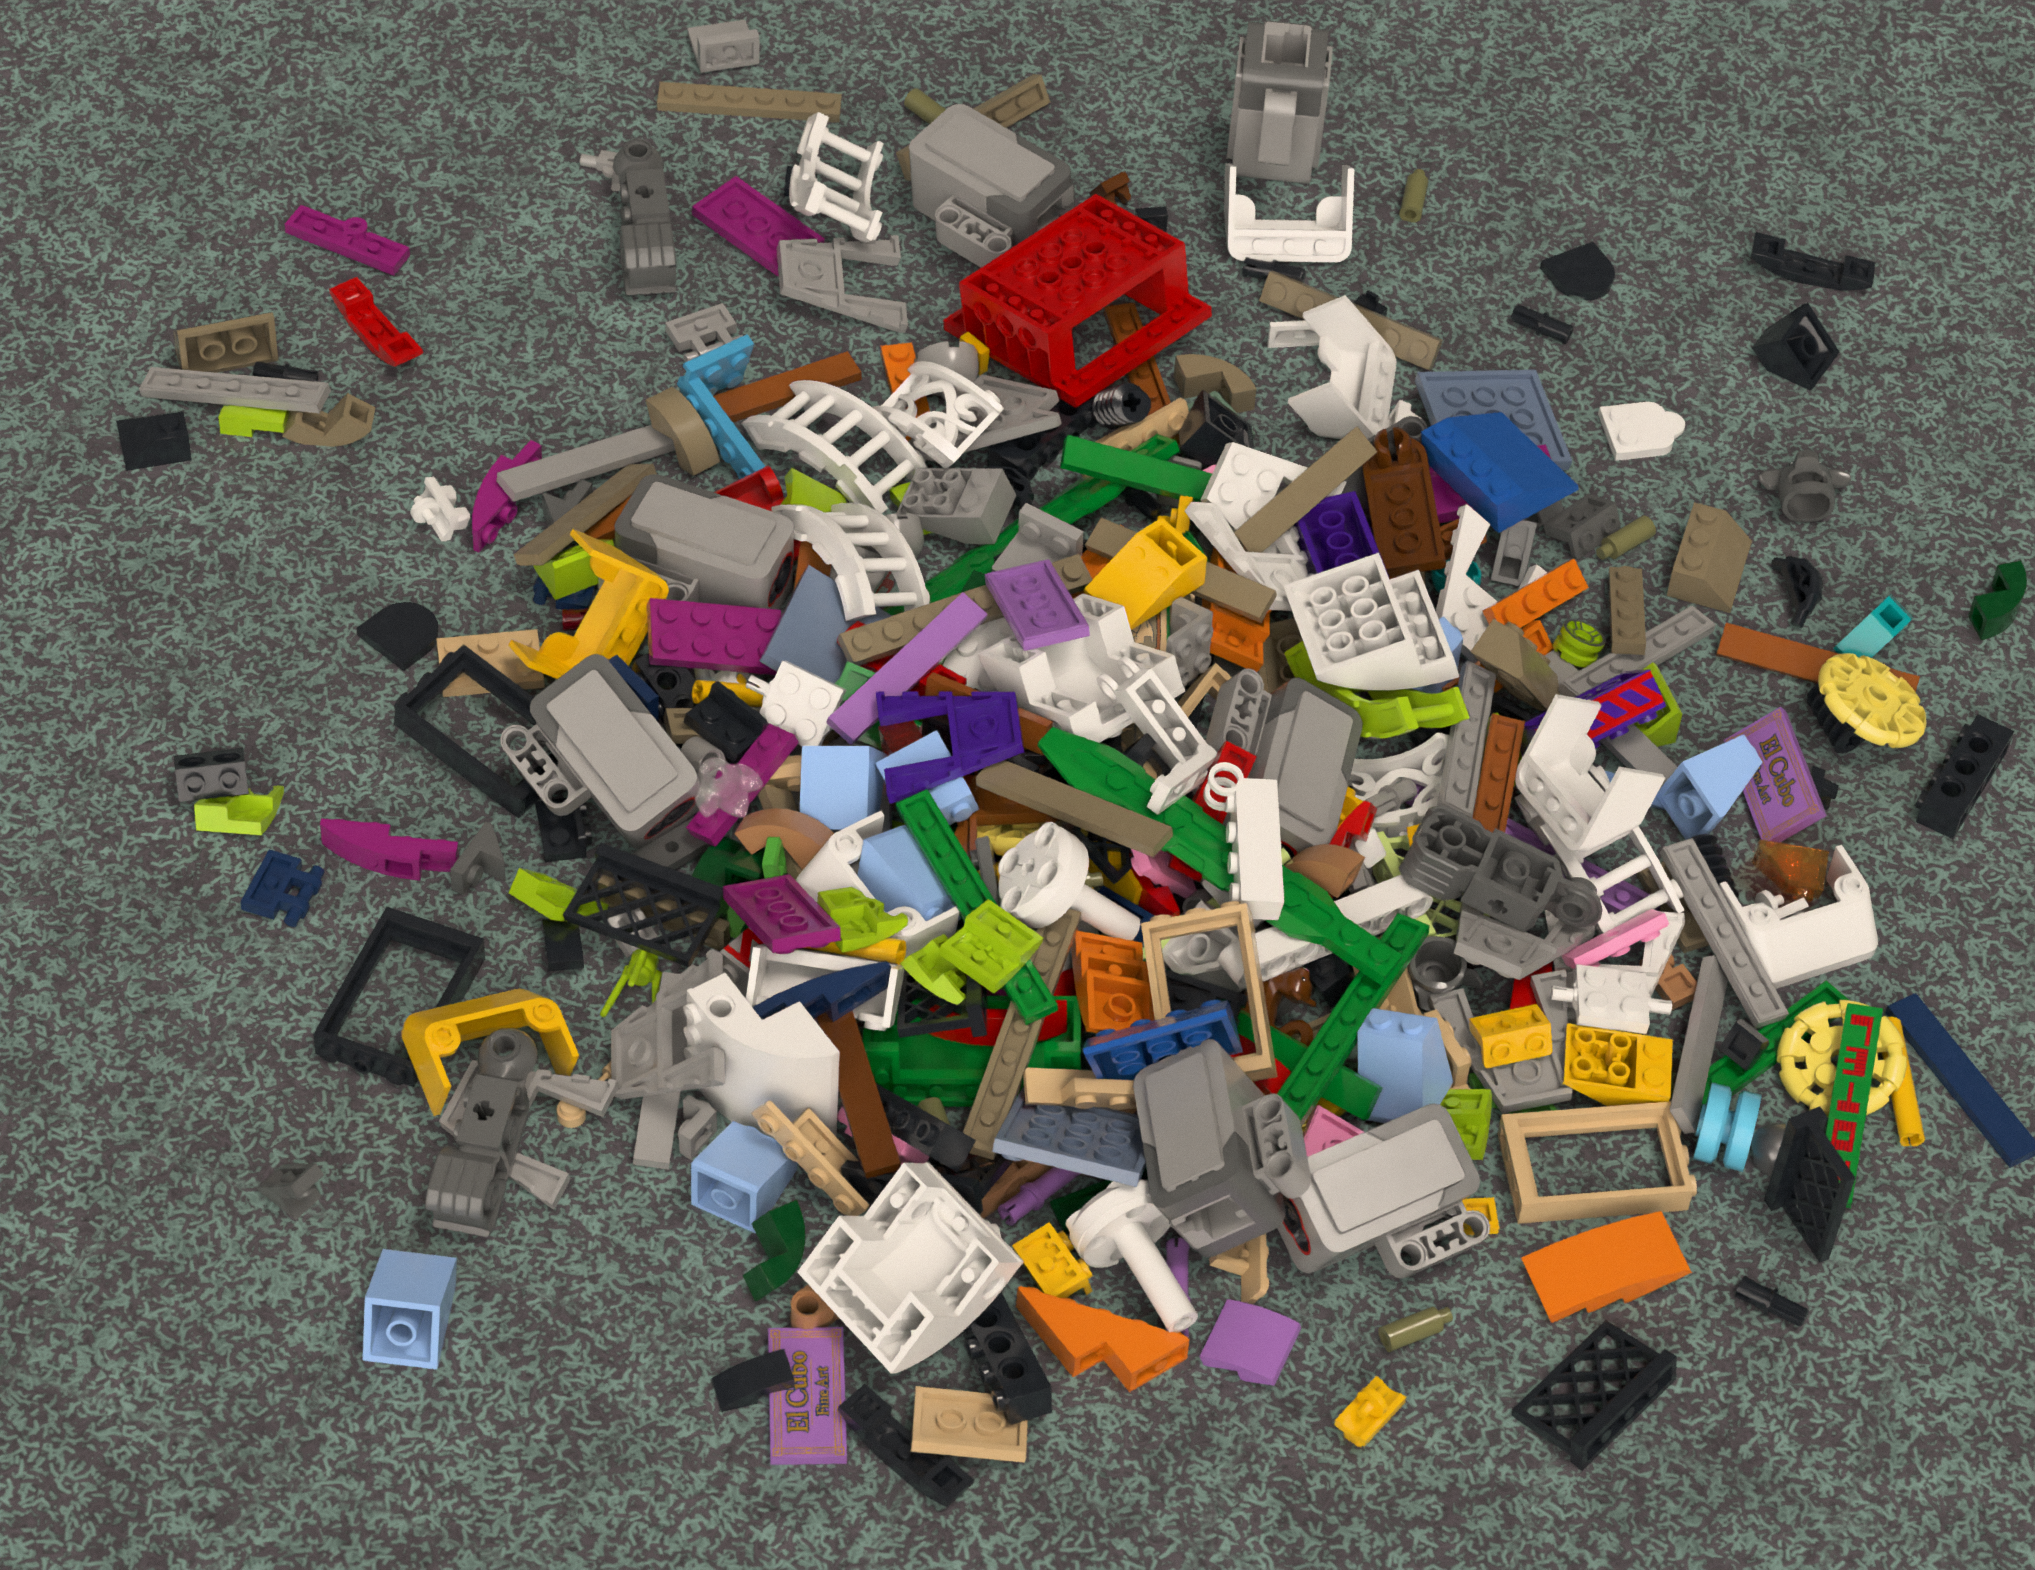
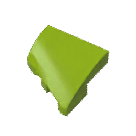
(238, 813)
(548, 895)
(859, 918)
(936, 972)

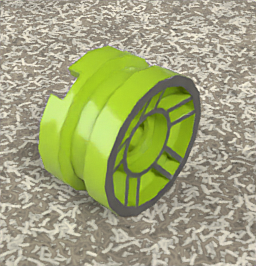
(1579, 642)

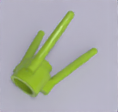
(639, 971)

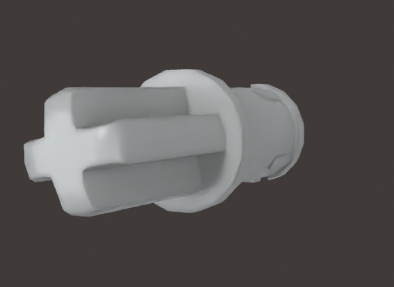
(1391, 797)

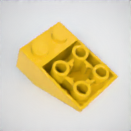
(1150, 572)
(1617, 1065)

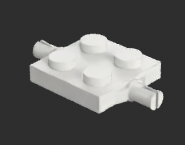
(798, 702)
(1611, 999)

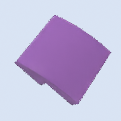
(1250, 1342)

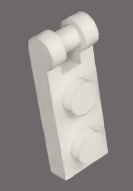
(1181, 779)

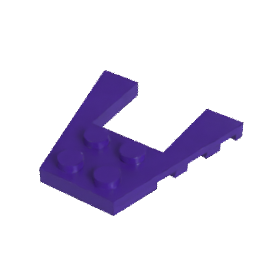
(982, 733)

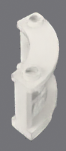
(939, 441)
(1421, 765)

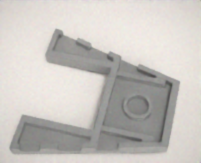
(815, 276)
(1509, 949)
(644, 1043)
(1524, 1082)
(578, 1090)

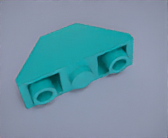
(1875, 629)

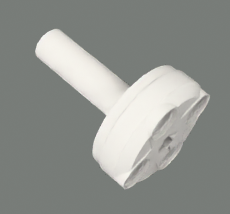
(1048, 877)
(1127, 1225)

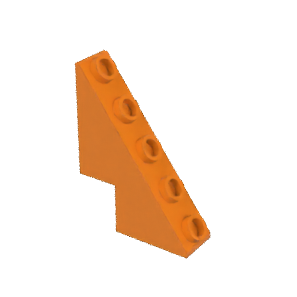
(1088, 1335)

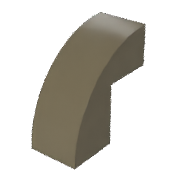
(1209, 374)
(680, 421)
(341, 426)

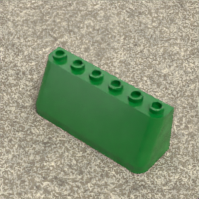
(951, 1070)

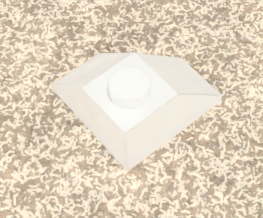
(1198, 951)

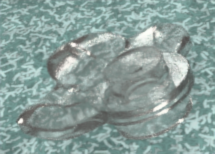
(728, 791)

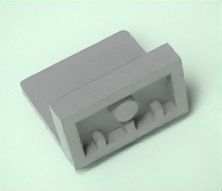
(724, 45)
(1039, 539)
(1190, 638)

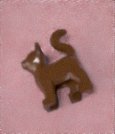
(1296, 988)

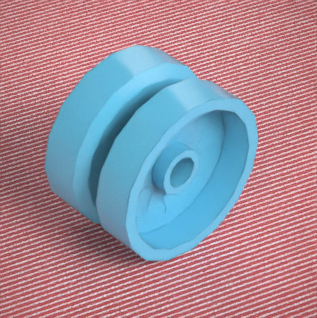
(1725, 1126)

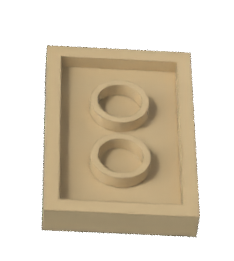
(495, 651)
(965, 1426)

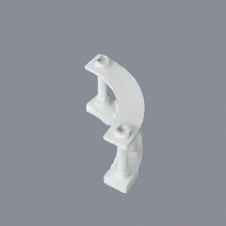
(813, 197)
(816, 398)
(834, 541)
(1571, 866)

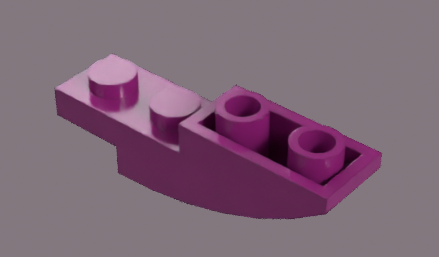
(492, 504)
(376, 850)

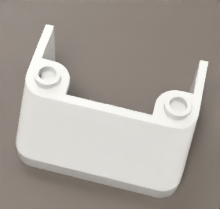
(1290, 240)
(1360, 374)
(1562, 791)
(832, 871)
(1817, 938)
(778, 972)

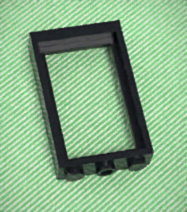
(464, 660)
(414, 932)

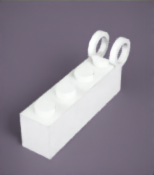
(1153, 712)
(1254, 839)

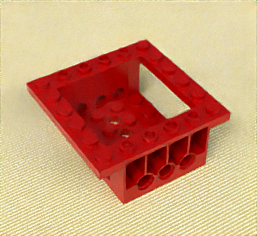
(1064, 274)

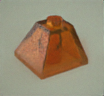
(1792, 868)

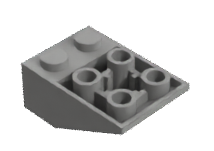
(959, 502)

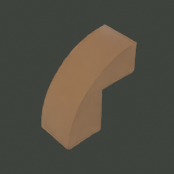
(799, 833)
(1328, 866)

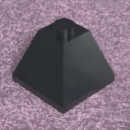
(1797, 348)
(1210, 428)
(154, 440)

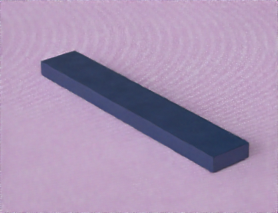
(1963, 1080)

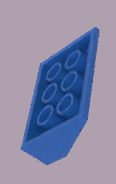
(1495, 467)
(1129, 1050)

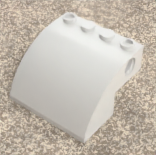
(1062, 677)
(766, 1059)
(910, 1268)

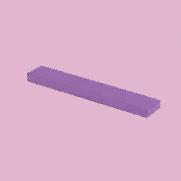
(908, 666)

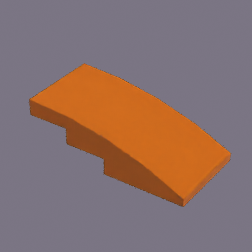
(1235, 635)
(1110, 981)
(1606, 1265)

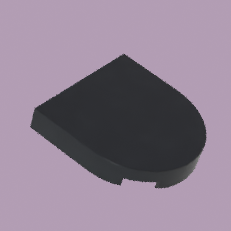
(1580, 272)
(401, 633)

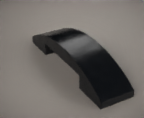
(1809, 269)
(891, 1443)

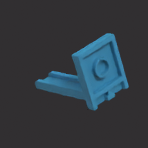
(705, 377)

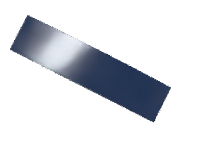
(831, 993)

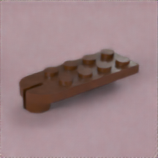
(1403, 506)

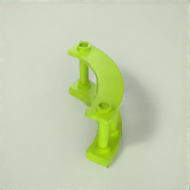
(1391, 711)

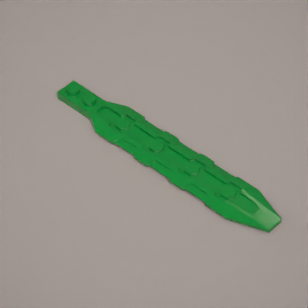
(1068, 505)
(1202, 844)

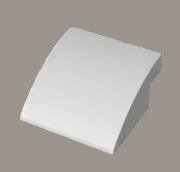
(1370, 628)

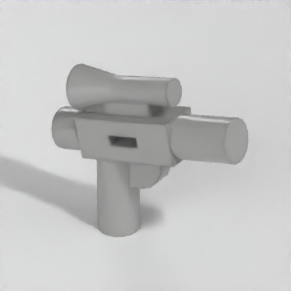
(603, 163)

